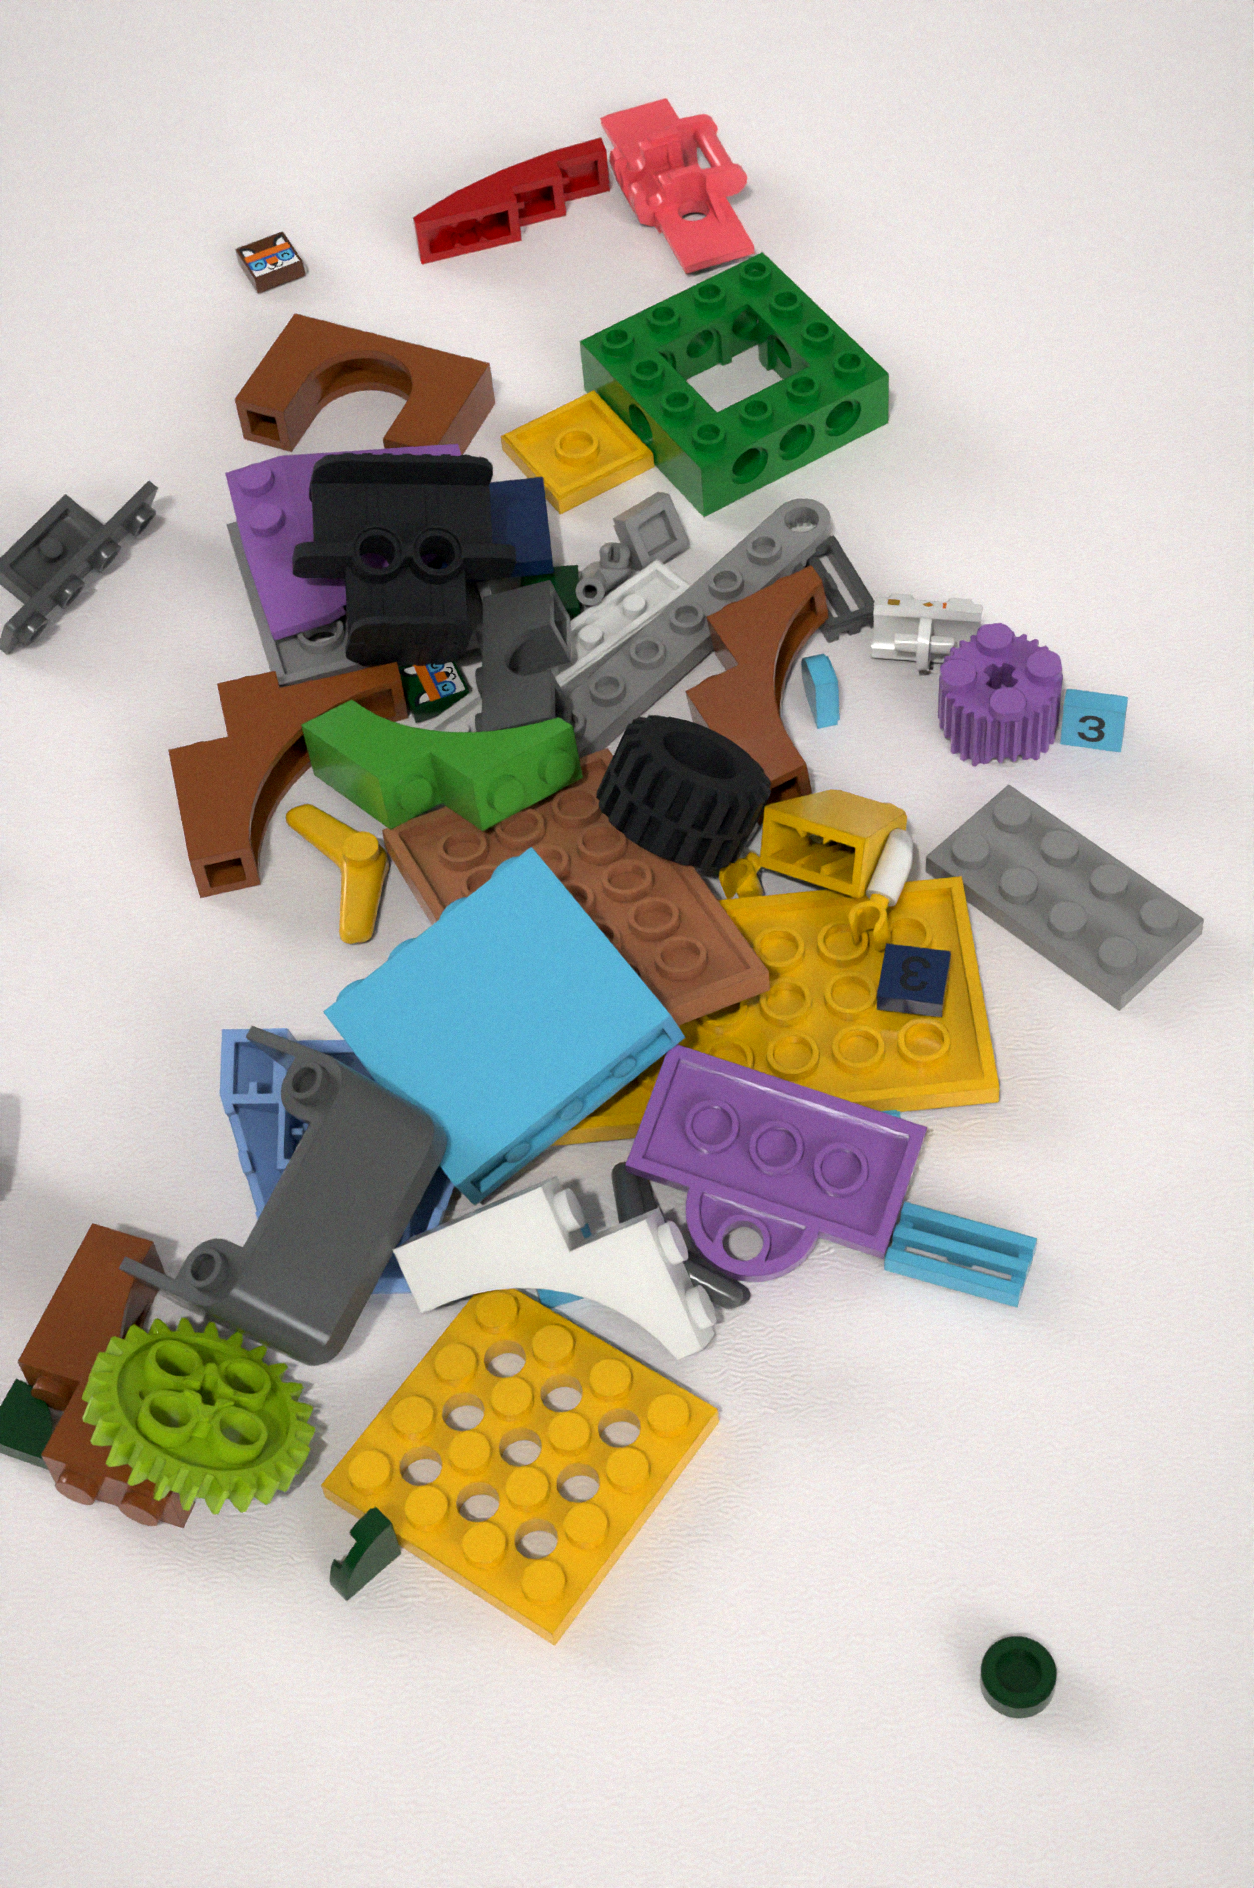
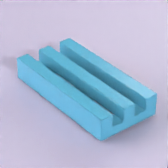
(964, 1244)

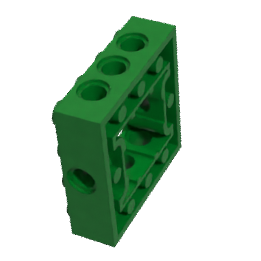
(712, 457)

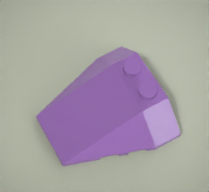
(275, 517)

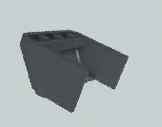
(327, 1220)

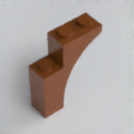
(757, 648)
(81, 1318)

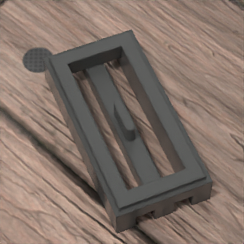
(846, 619)

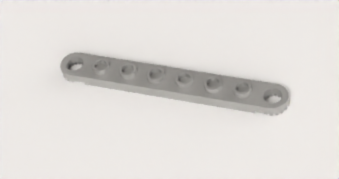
(680, 633)

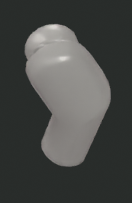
(604, 574)

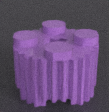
(999, 696)

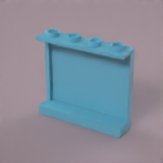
(505, 1022)

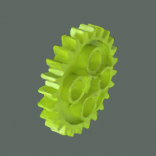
(198, 1415)

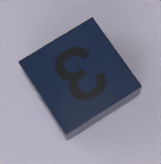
(913, 980)

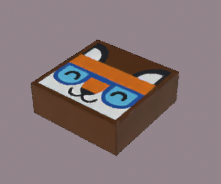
(270, 262)

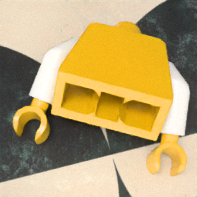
(836, 844)

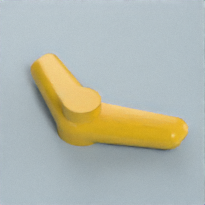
(361, 865)

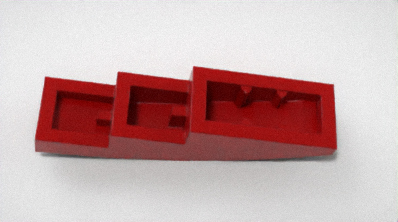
(517, 196)

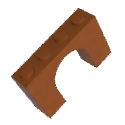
(325, 360)

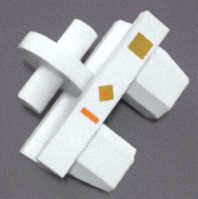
(922, 628)

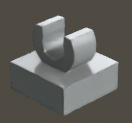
(651, 530)

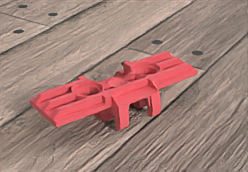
(663, 182)

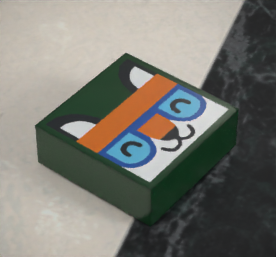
(431, 688)

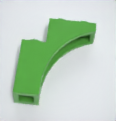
(408, 770)

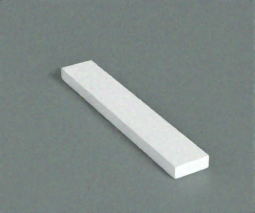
(594, 637)

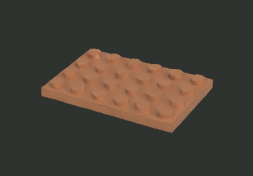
(644, 904)

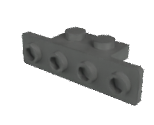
(57, 553)

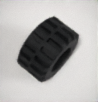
(683, 791)

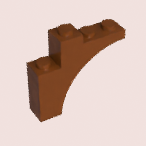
(237, 781)

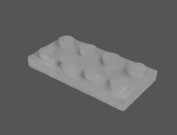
(1065, 897)

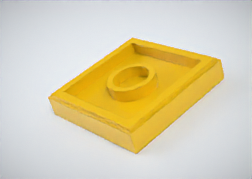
(578, 451)

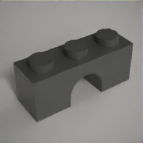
(519, 639)

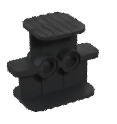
(401, 512)

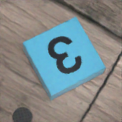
(1093, 720)

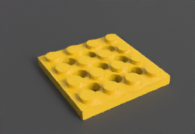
(589, 1534)

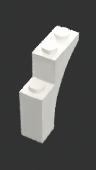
(538, 1244)

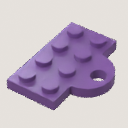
(772, 1162)

